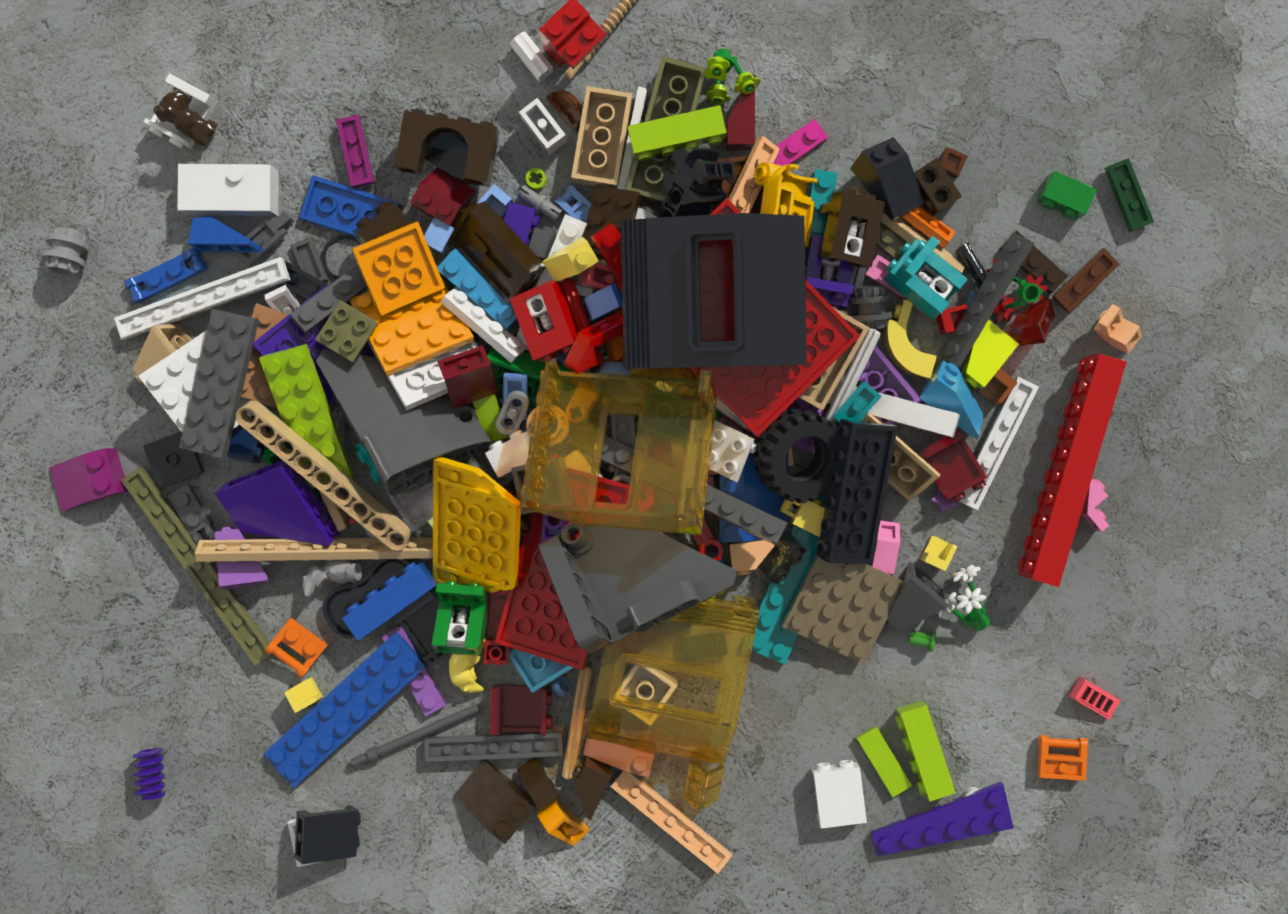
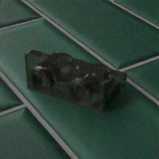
(782, 558)

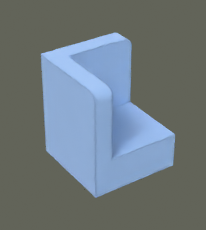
(497, 200)
(438, 236)

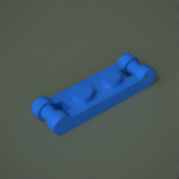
(166, 275)

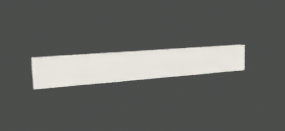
(202, 298)

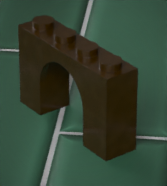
(420, 129)

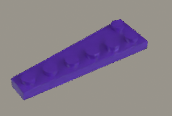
(963, 818)

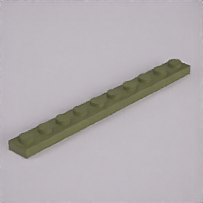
(202, 573)

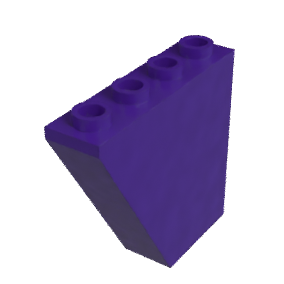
(278, 505)

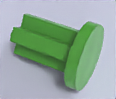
(923, 639)

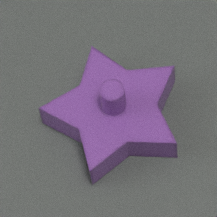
(941, 502)

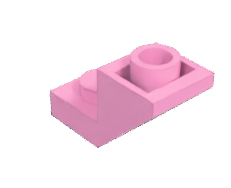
(1094, 497)
(887, 547)

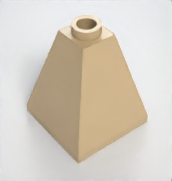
(159, 344)

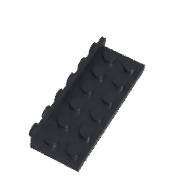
(856, 492)

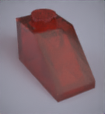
(1033, 323)

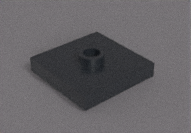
(170, 462)

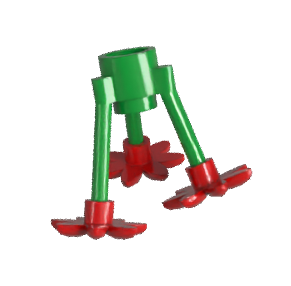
(1026, 292)

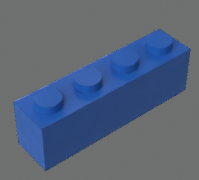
(389, 601)

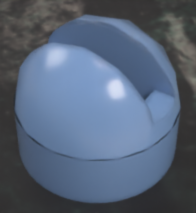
(561, 687)

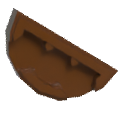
(567, 106)

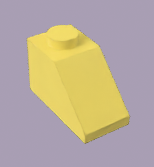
(570, 260)

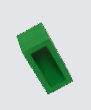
(1066, 195)

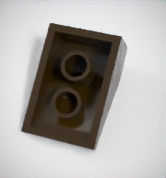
(495, 800)

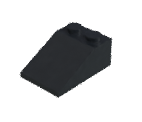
(889, 176)

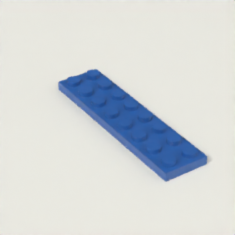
(345, 709)

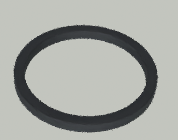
(323, 256)

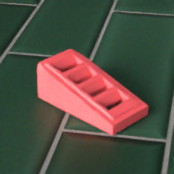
(1080, 688)

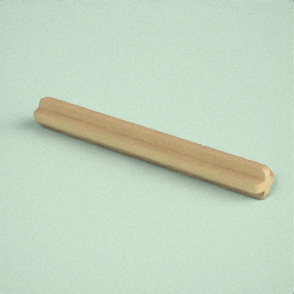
(576, 723)

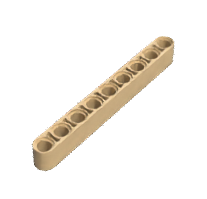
(321, 464)

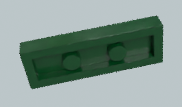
(1129, 195)

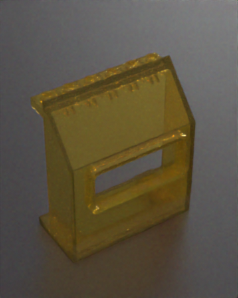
(668, 457)
(702, 642)

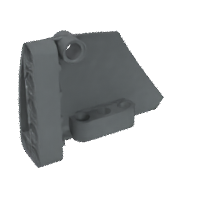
(398, 439)
(627, 580)

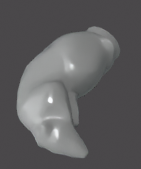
(331, 571)

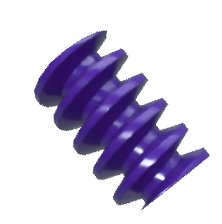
(149, 774)

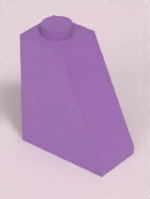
(239, 573)

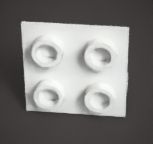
(729, 451)

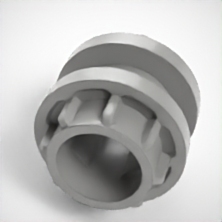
(65, 252)

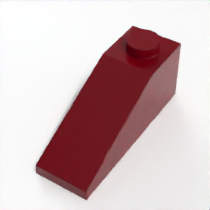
(741, 124)

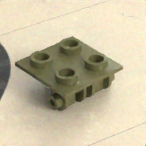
(346, 331)

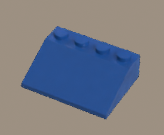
(753, 492)

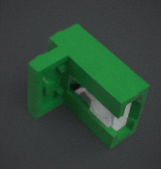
(464, 600)

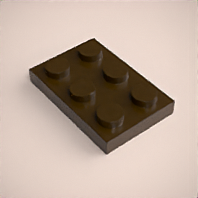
(609, 207)

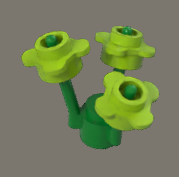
(717, 68)

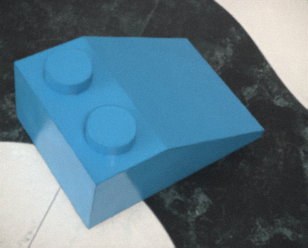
(951, 393)

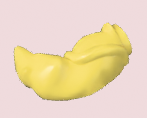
(462, 672)

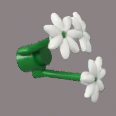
(971, 601)

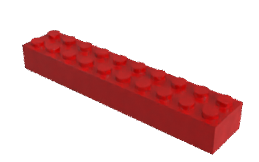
(1071, 468)

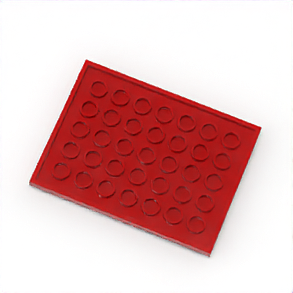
(764, 391)

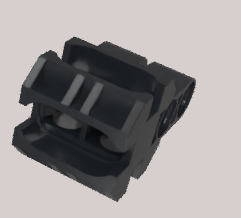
(695, 182)

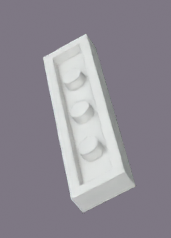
(483, 324)

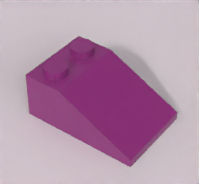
(88, 478)

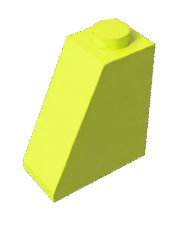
(987, 355)

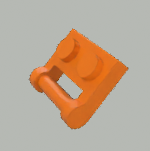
(300, 640)
(1061, 765)

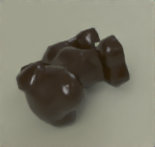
(175, 110)

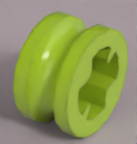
(536, 187)

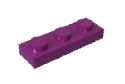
(355, 151)

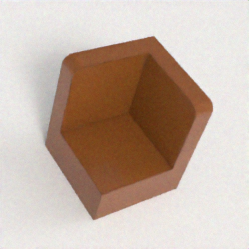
(998, 388)

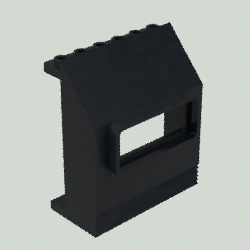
(664, 291)

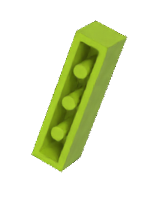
(677, 132)
(925, 751)

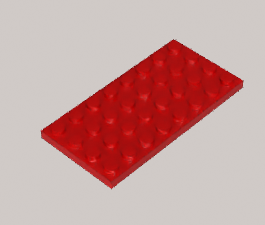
(532, 612)

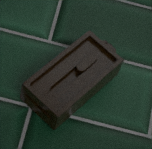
(496, 251)

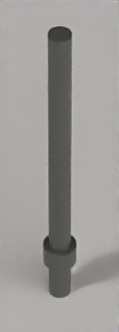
(375, 753)

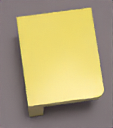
(938, 553)
(303, 694)

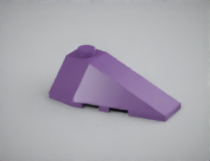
(886, 379)

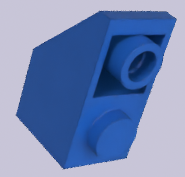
(602, 303)

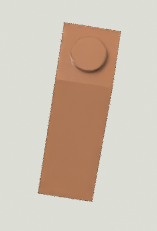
(622, 757)

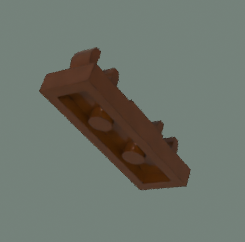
(1085, 280)

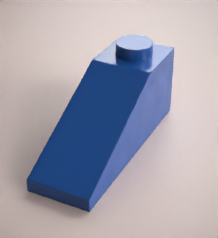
(211, 235)

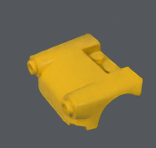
(785, 193)

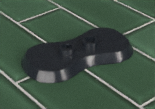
(345, 596)

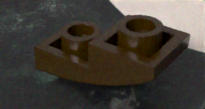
(538, 784)

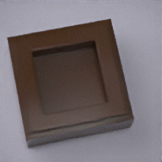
(952, 161)

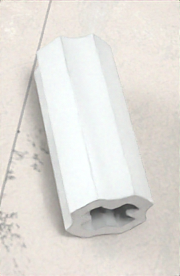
(531, 56)

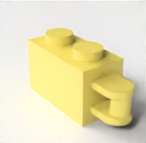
(807, 515)

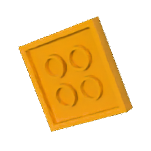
(398, 268)

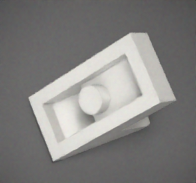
(282, 300)

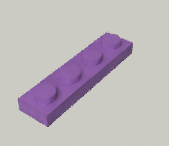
(422, 685)

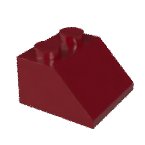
(442, 197)

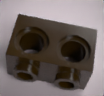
(940, 184)

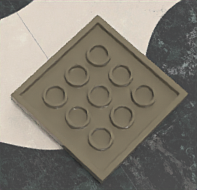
(843, 606)

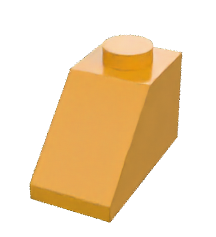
(563, 823)

